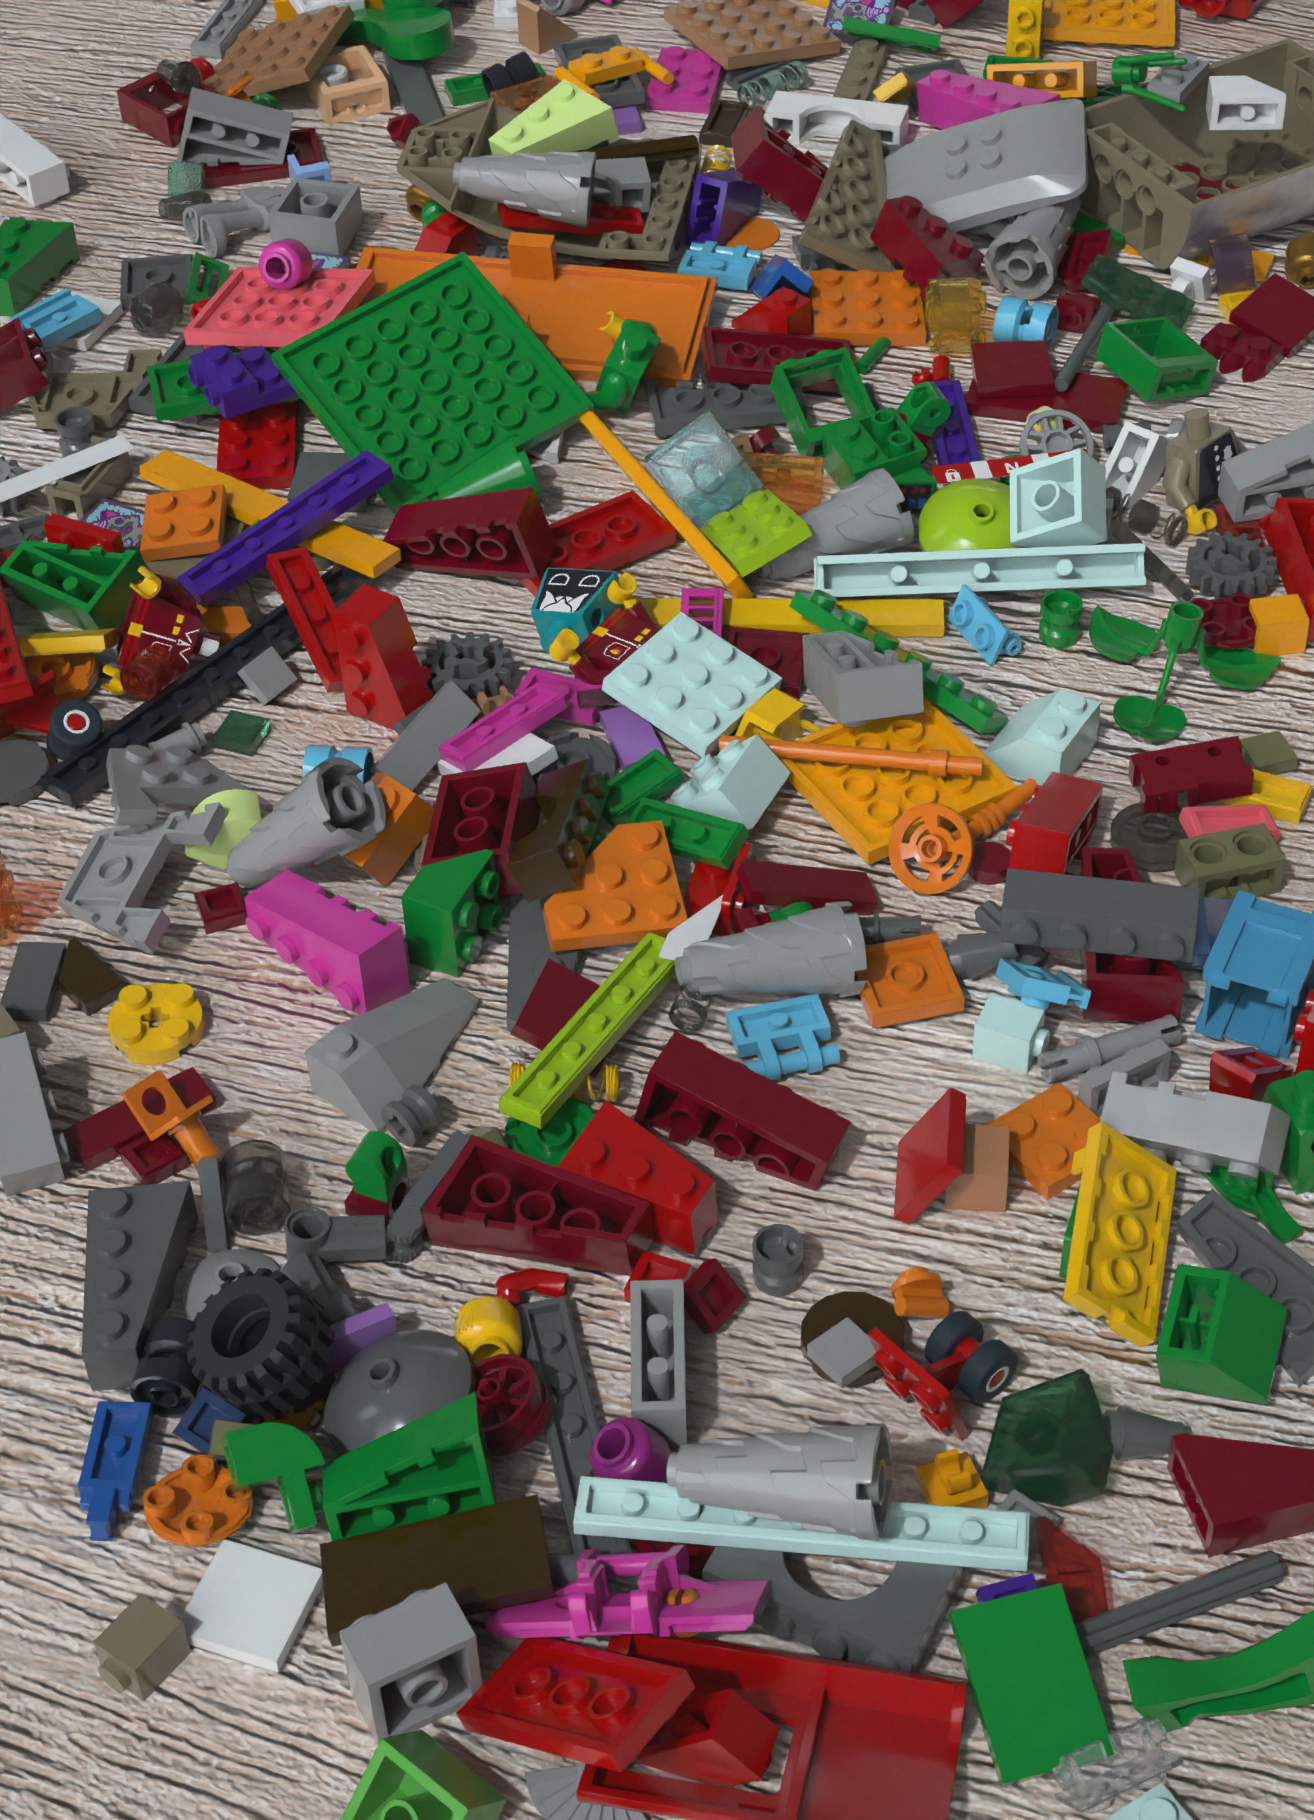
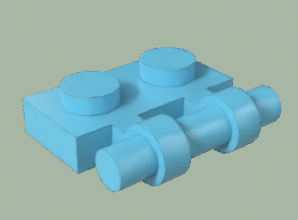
(730, 265)
(780, 1026)

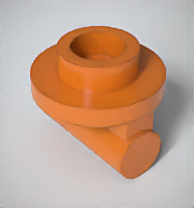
(919, 1294)

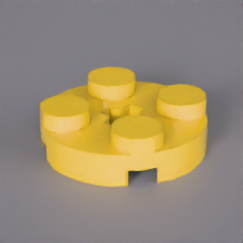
(139, 1006)

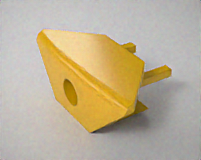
(776, 718)

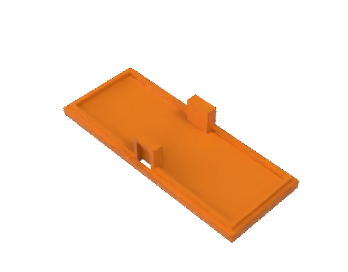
(570, 302)

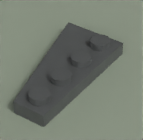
(733, 408)
(529, 952)
(1235, 1243)

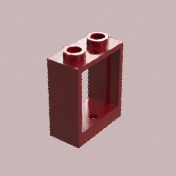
(144, 108)
(21, 363)

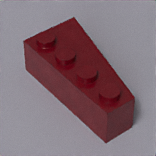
(475, 535)
(1120, 984)
(739, 1113)
(535, 1212)

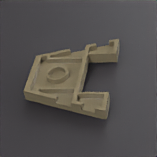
(100, 393)

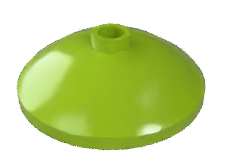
(951, 520)

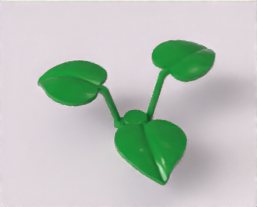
(1181, 631)

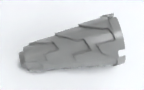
(546, 184)
(1031, 249)
(853, 522)
(312, 823)
(792, 955)
(814, 1478)

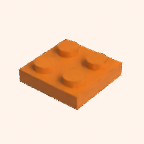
(183, 523)
(908, 981)
(1045, 1137)

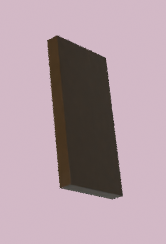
(484, 1555)

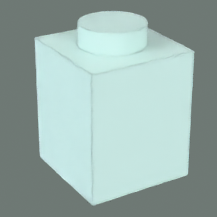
(1010, 1033)

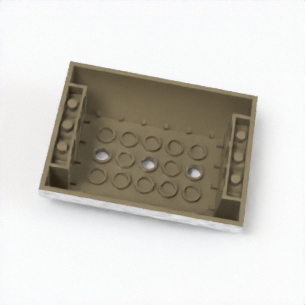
(1158, 207)

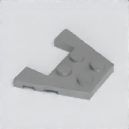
(161, 776)
(120, 869)

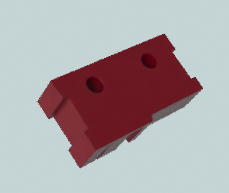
(1203, 769)

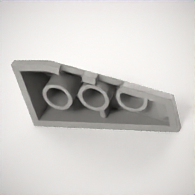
(388, 1049)

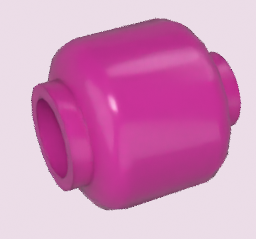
(285, 264)

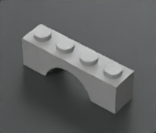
(622, 183)

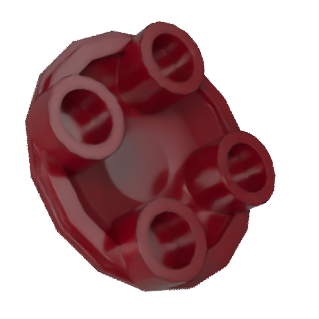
(1227, 621)

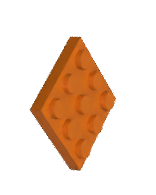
(867, 307)

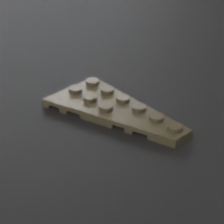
(850, 202)

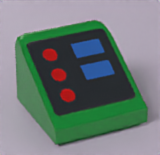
(916, 488)

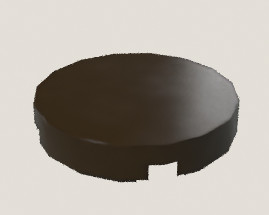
(862, 1309)

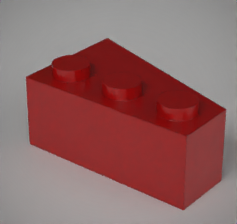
(1054, 824)
(636, 1162)

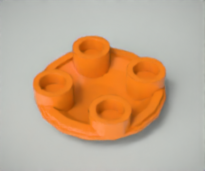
(196, 1504)

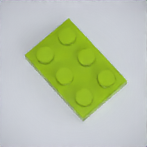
(755, 531)

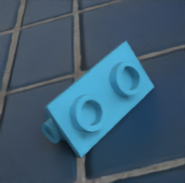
(982, 627)

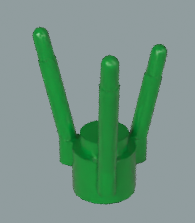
(1133, 69)

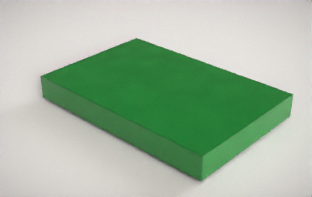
(1029, 1681)

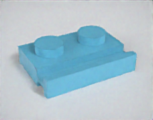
(59, 317)
(1040, 986)

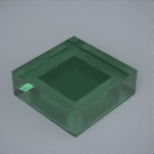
(185, 177)
(242, 733)

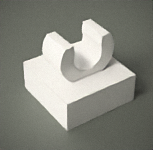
(1191, 279)

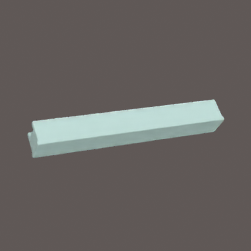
(980, 570)

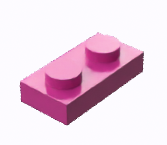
(568, 687)

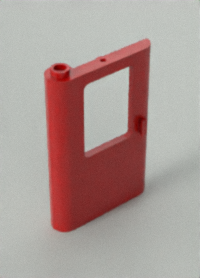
(860, 1746)

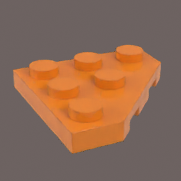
(620, 894)

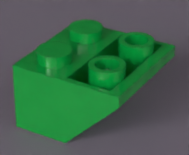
(870, 444)
(452, 911)
(1219, 1336)

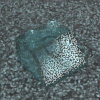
(703, 470)

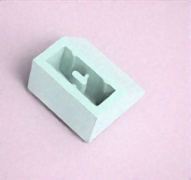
(734, 783)

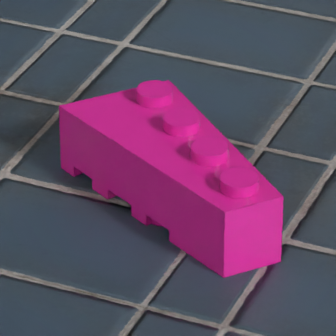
(955, 98)
(330, 941)

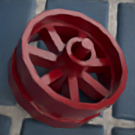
(506, 1417)

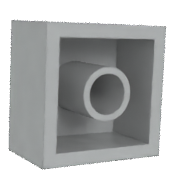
(318, 215)
(411, 1662)

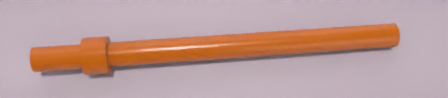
(936, 762)

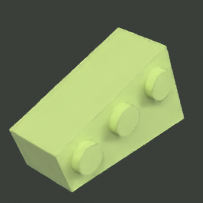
(558, 121)

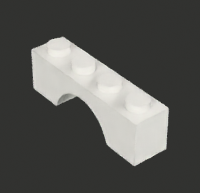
(819, 115)

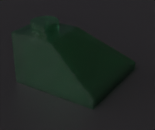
(1050, 1443)

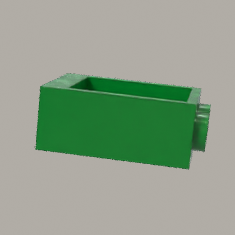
(1180, 365)
(812, 370)

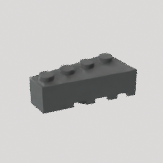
(130, 1271)

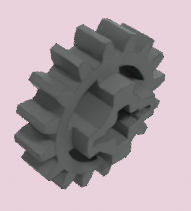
(1230, 565)
(469, 665)

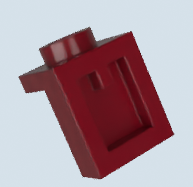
(1076, 311)

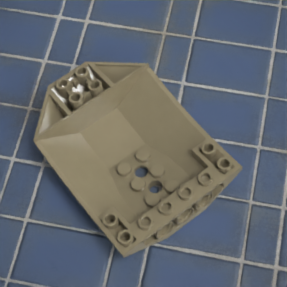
(436, 146)

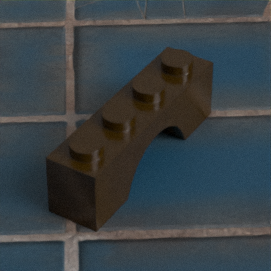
(557, 850)

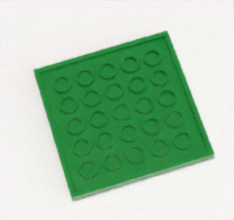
(431, 379)

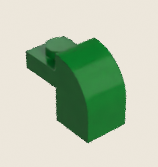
(279, 1455)

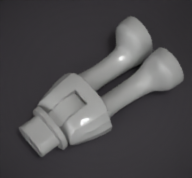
(216, 220)

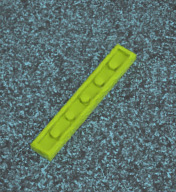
(589, 1034)

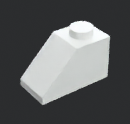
(1243, 104)
(1135, 462)

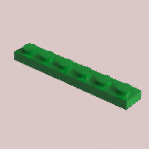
(941, 688)

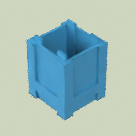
(1258, 975)

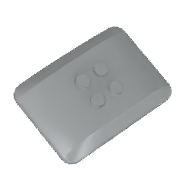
(995, 164)

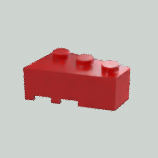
(378, 658)

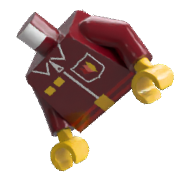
(161, 615)
(611, 641)

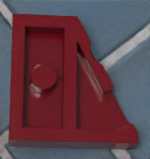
(1080, 254)

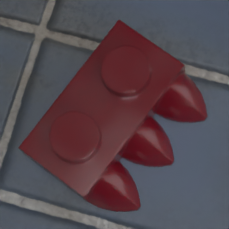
(1243, 350)

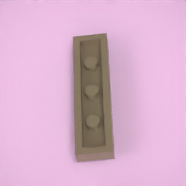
(862, 70)

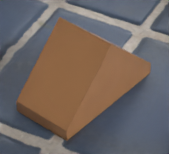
(539, 28)

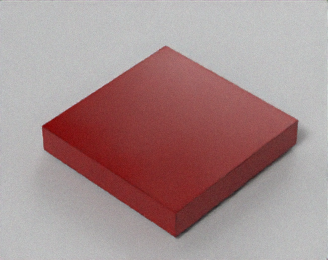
(930, 1156)

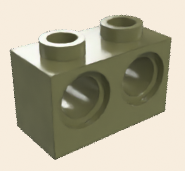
(1231, 862)

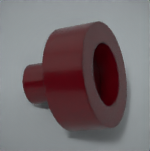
(763, 440)

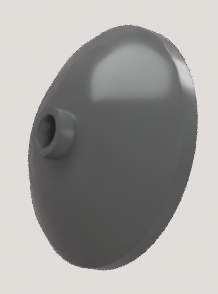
(395, 1385)

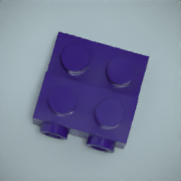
(239, 380)

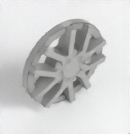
(1055, 439)

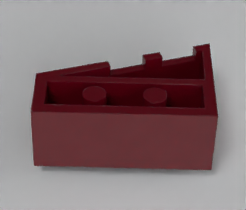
(923, 243)

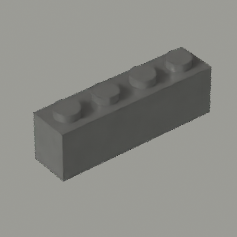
(1099, 915)

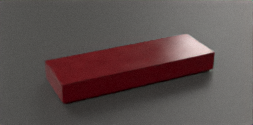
(786, 884)
(104, 1133)

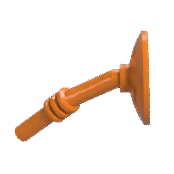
(942, 843)

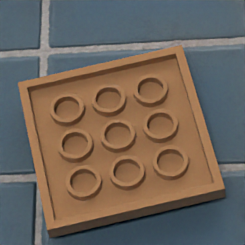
(751, 31)
(281, 52)

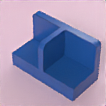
(780, 274)

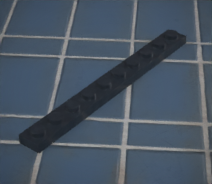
(188, 695)

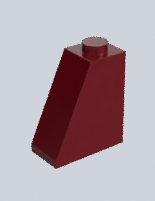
(1242, 1490)

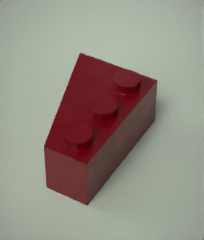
(776, 165)

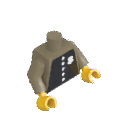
(1195, 467)

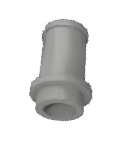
(189, 737)

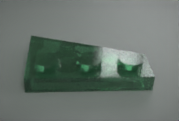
(1135, 292)

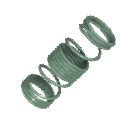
(772, 81)

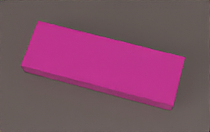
(502, 727)

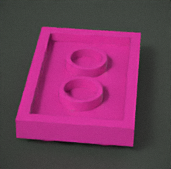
(694, 82)

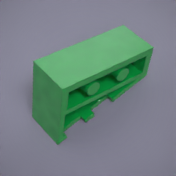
(30, 257)
(74, 584)
(411, 1473)

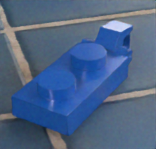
(113, 1463)

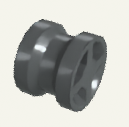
(412, 1115)

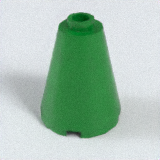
(494, 471)

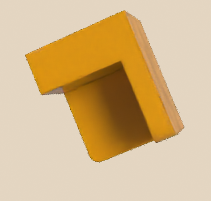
(1280, 625)

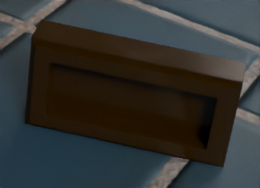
(722, 122)

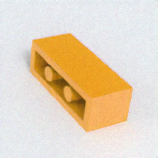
(1063, 78)

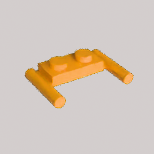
(610, 65)

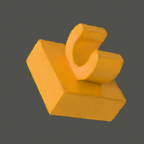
(952, 1481)

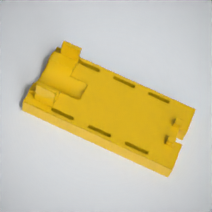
(1120, 1233)

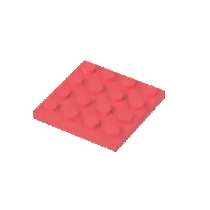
(254, 314)

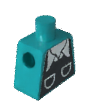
(572, 601)

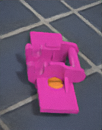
(663, 1606)

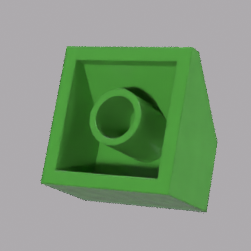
(421, 1781)

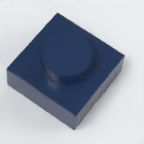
(198, 1420)

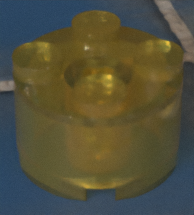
(954, 314)

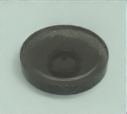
(1149, 837)

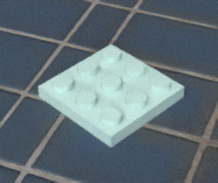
(690, 684)

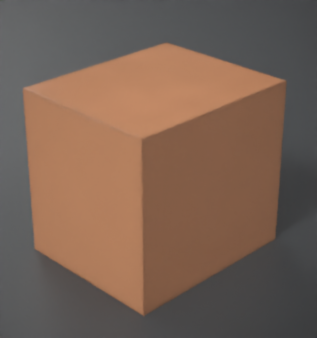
(985, 1170)

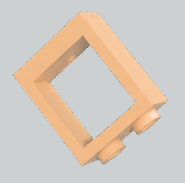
(337, 100)

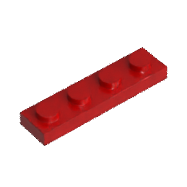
(602, 219)
(310, 610)

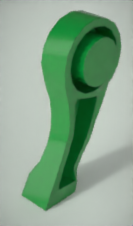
(404, 32)
(1249, 1681)

